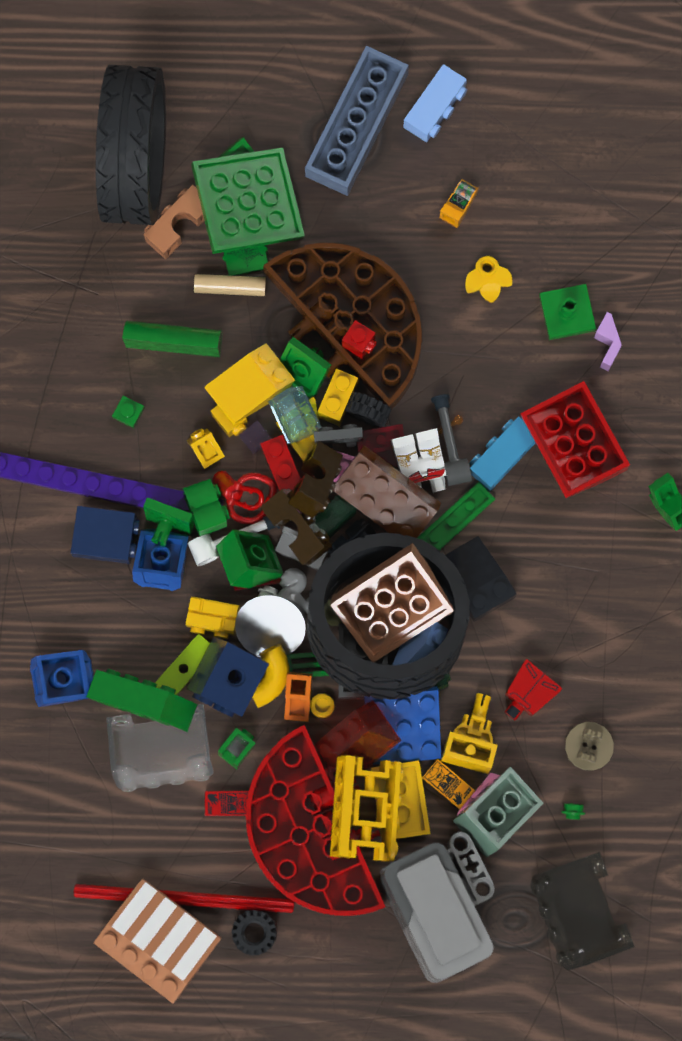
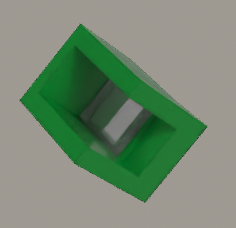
(237, 747)

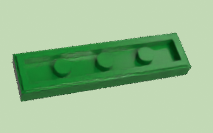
(458, 517)

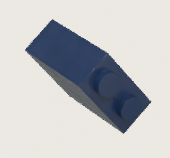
(104, 535)

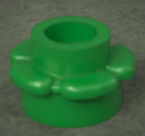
(573, 811)

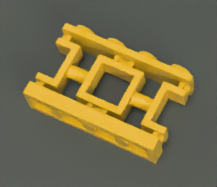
(347, 808)

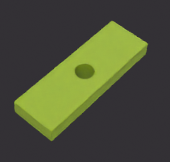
(191, 657)

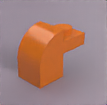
(298, 696)

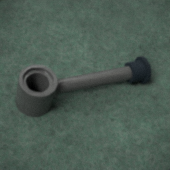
(456, 469)

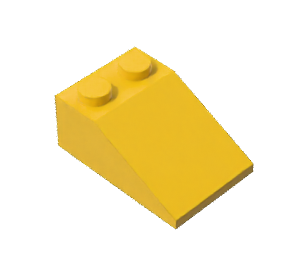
(250, 384)

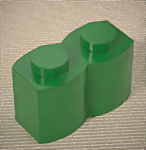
(205, 507)

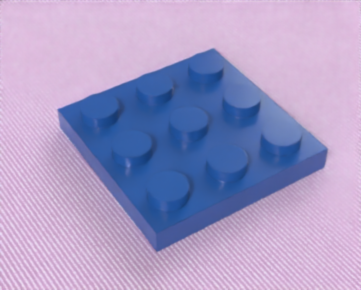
(416, 724)

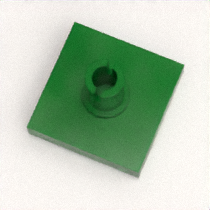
(567, 312)
(305, 366)
(167, 519)

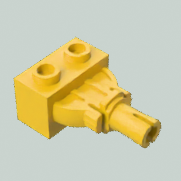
(471, 744)

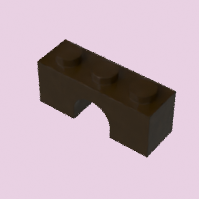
(312, 490)
(311, 540)

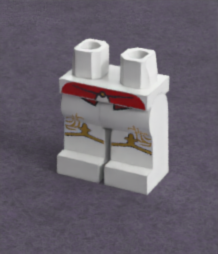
(427, 466)

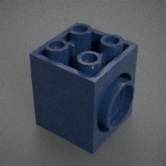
(227, 677)

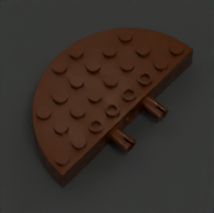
(343, 284)

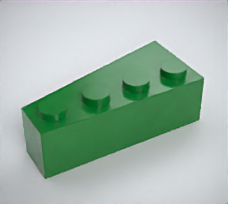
(142, 698)

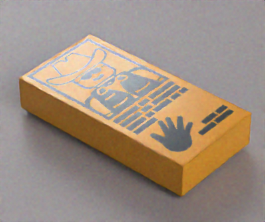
(448, 784)

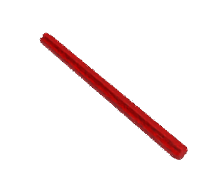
(191, 898)

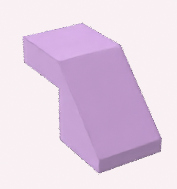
(608, 335)

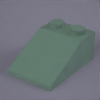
(498, 812)

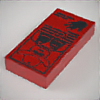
(225, 803)

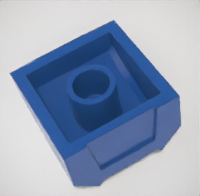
(160, 565)
(61, 677)

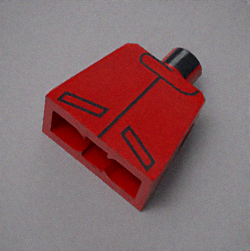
(530, 691)

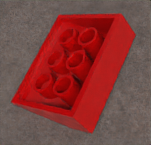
(575, 440)

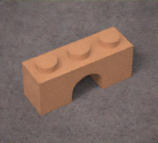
(162, 234)

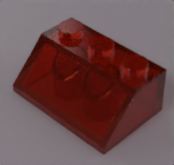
(360, 734)

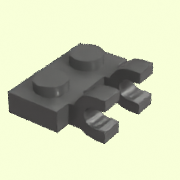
(349, 434)

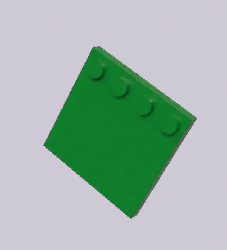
(247, 200)

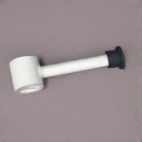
(205, 549)

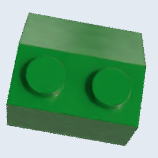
(248, 559)

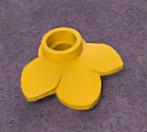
(488, 282)

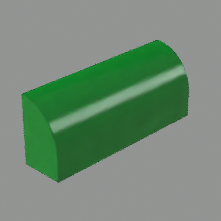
(172, 338)

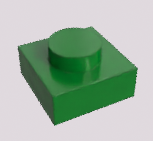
(128, 412)

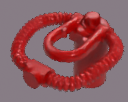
(233, 491)

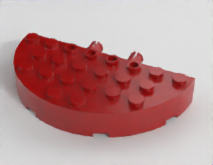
(292, 829)

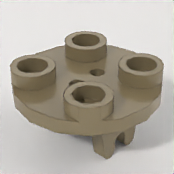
(586, 757)

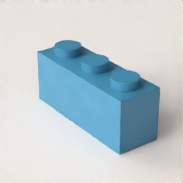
(502, 454)

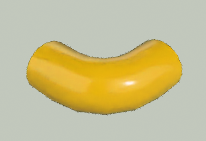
(275, 675)

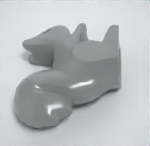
(292, 584)

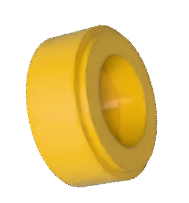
(322, 705)

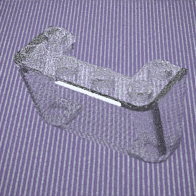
(158, 753)

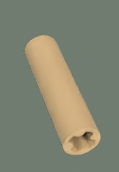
(230, 285)

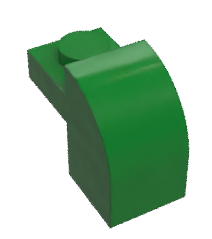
(667, 500)

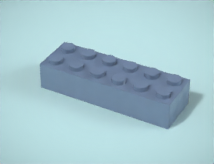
(356, 121)

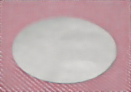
(269, 622)

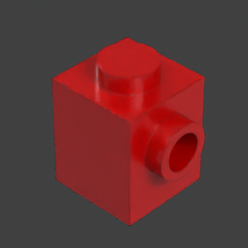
(359, 340)

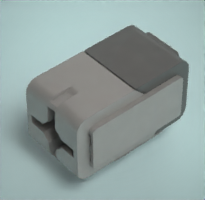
(439, 906)

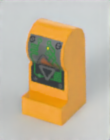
(458, 203)

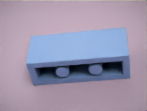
(435, 103)

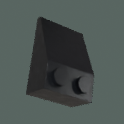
(483, 578)

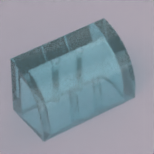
(294, 414)

